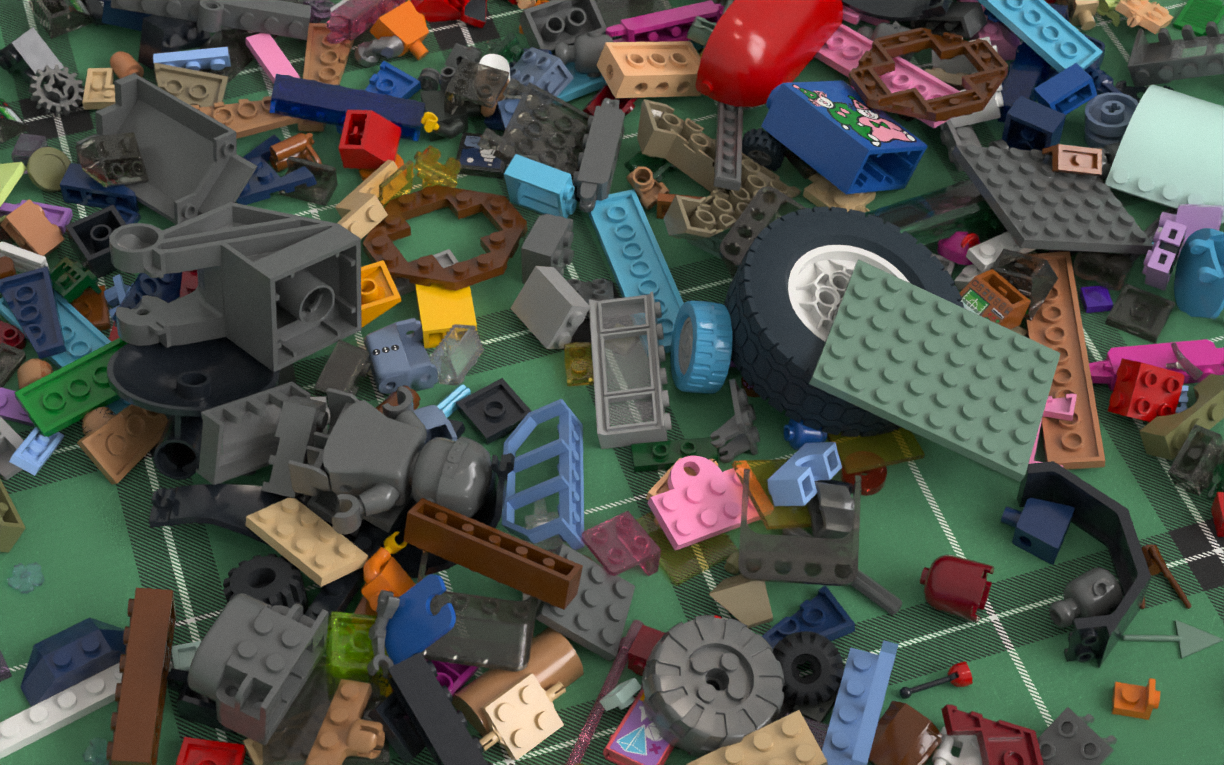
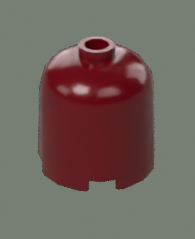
(957, 586)

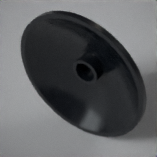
(182, 385)

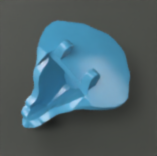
(1201, 274)

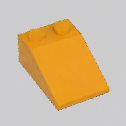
(377, 291)

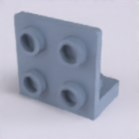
(542, 70)

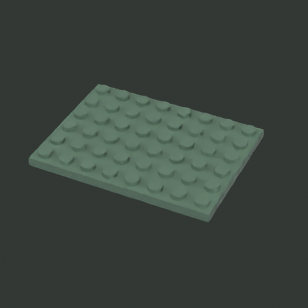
(937, 370)

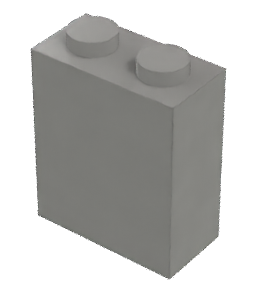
(550, 307)

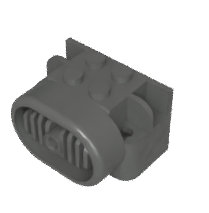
(257, 663)

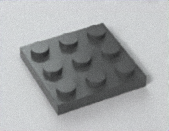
(597, 611)

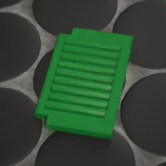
(1198, 14)

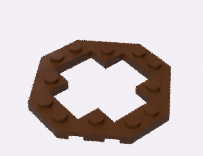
(979, 86)
(463, 203)

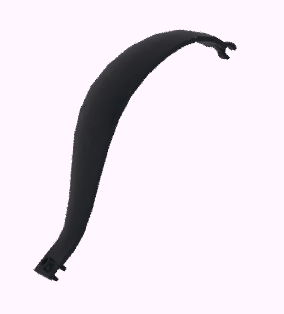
(230, 504)

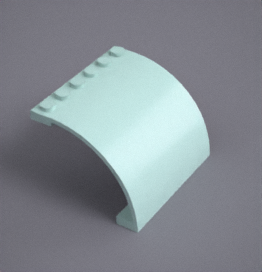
(1172, 151)

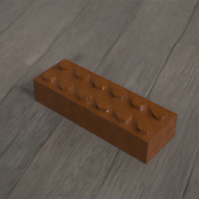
(143, 679)

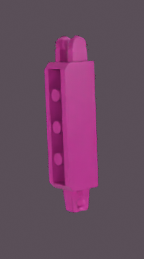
(665, 25)
(1199, 352)

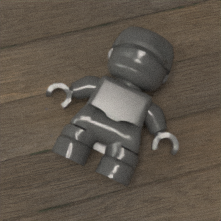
(387, 459)

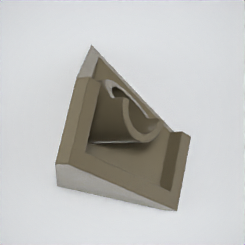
(744, 600)

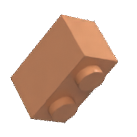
(32, 229)

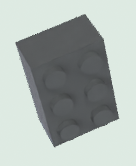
(560, 22)

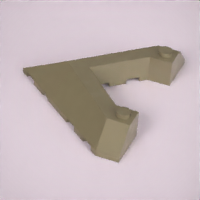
(693, 152)

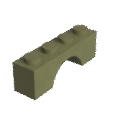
(1167, 434)

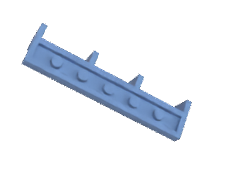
(568, 483)
(858, 706)

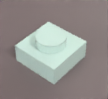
(621, 695)

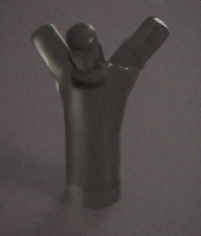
(1184, 364)

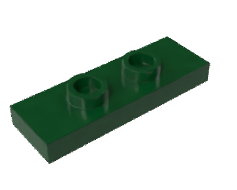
(664, 454)

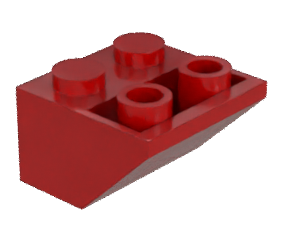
(439, 9)
(368, 140)

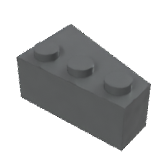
(295, 431)

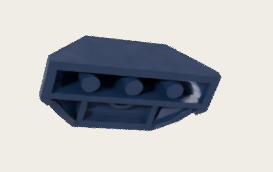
(71, 658)

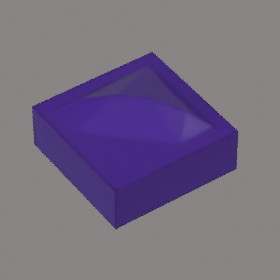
(1095, 299)

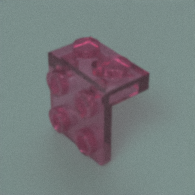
(622, 545)

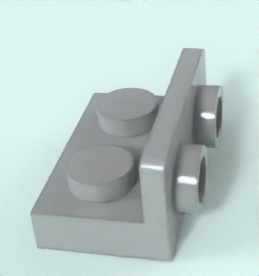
(957, 136)

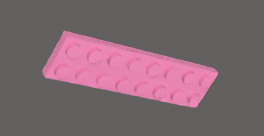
(848, 46)

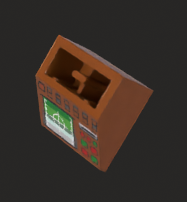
(995, 299)

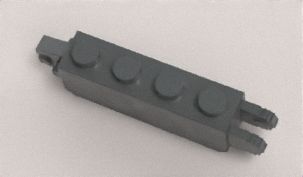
(600, 154)

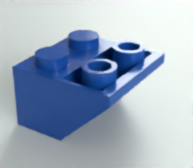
(1066, 90)

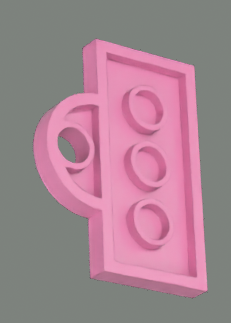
(700, 504)

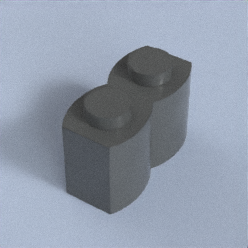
(831, 511)

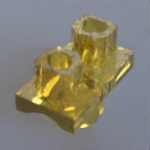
(434, 172)

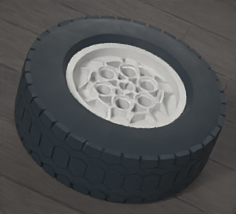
(790, 295)

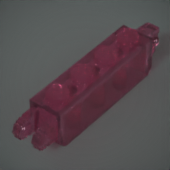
(354, 17)

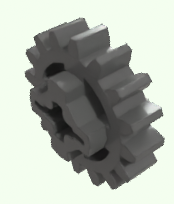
(56, 90)

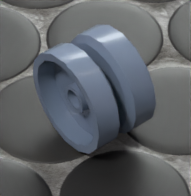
(1108, 118)

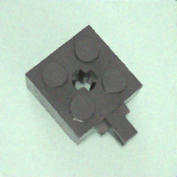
(548, 245)

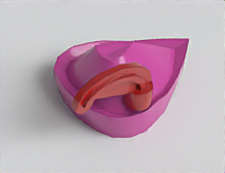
(956, 247)

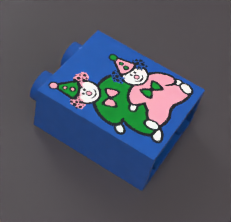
(842, 136)

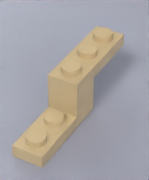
(361, 208)

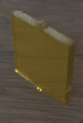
(397, 184)

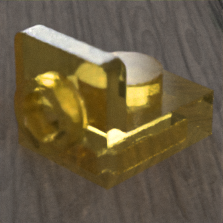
(578, 364)

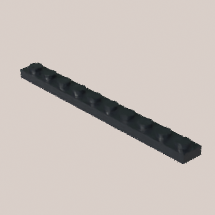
(339, 593)

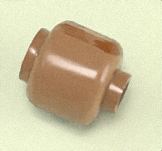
(32, 371)

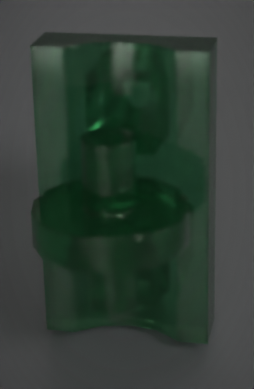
(507, 48)

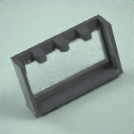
(242, 433)

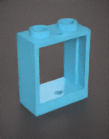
(540, 187)

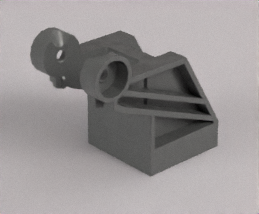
(264, 282)

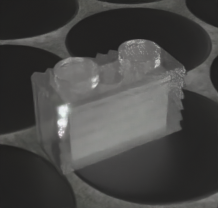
(456, 354)

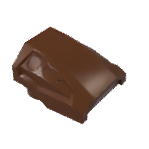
(904, 737)

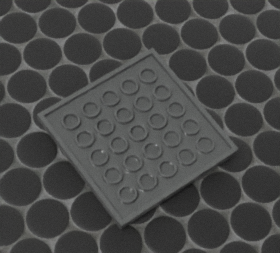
(1049, 206)

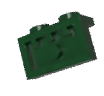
(72, 279)

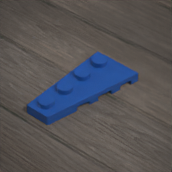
(391, 82)

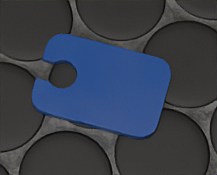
(413, 624)

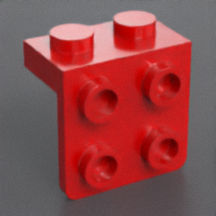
(1145, 391)

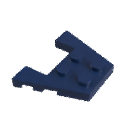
(266, 180)

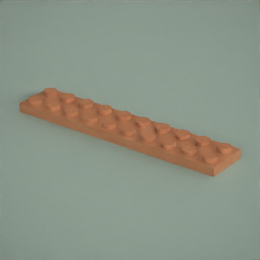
(1059, 327)

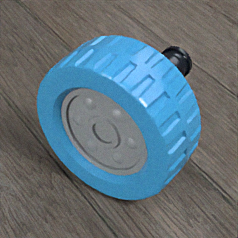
(701, 347)

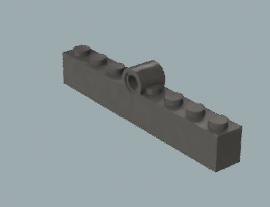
(261, 16)

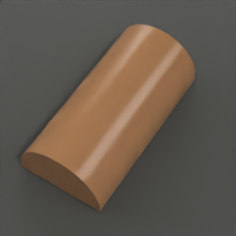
(550, 661)

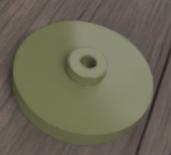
(47, 168)

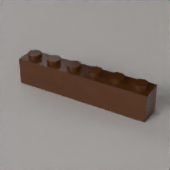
(493, 553)

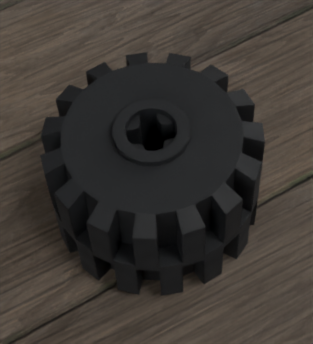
(268, 580)

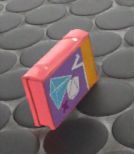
(637, 739)

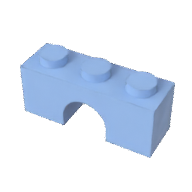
(794, 481)

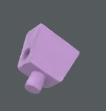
(1195, 217)

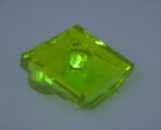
(349, 644)

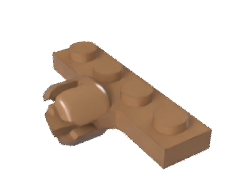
(344, 731)

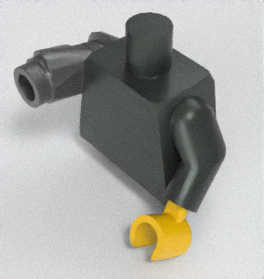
(442, 124)

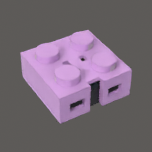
(1164, 254)

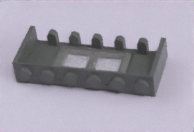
(1176, 58)

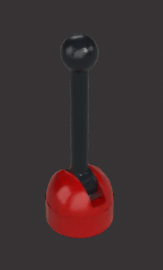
(958, 675)

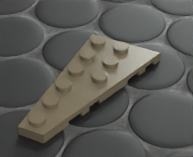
(191, 85)

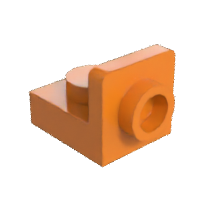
(1135, 700)

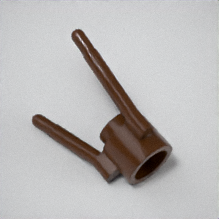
(1156, 565)

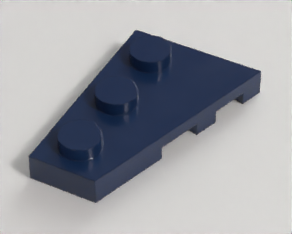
(820, 615)

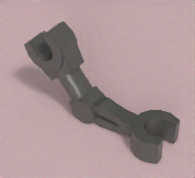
(386, 608)

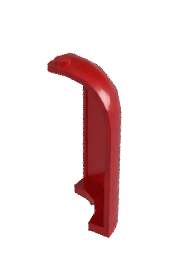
(763, 46)

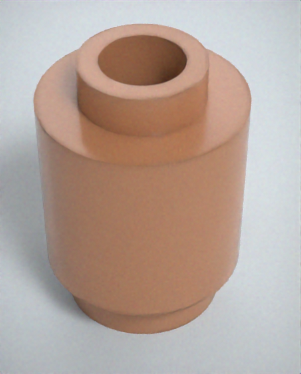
(124, 65)

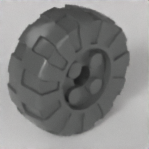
(711, 684)

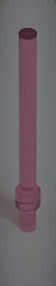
(609, 684)

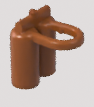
(295, 146)

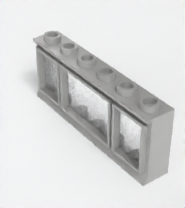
(629, 371)

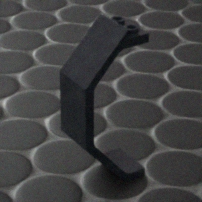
(1113, 527)

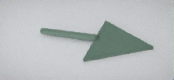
(1189, 639)

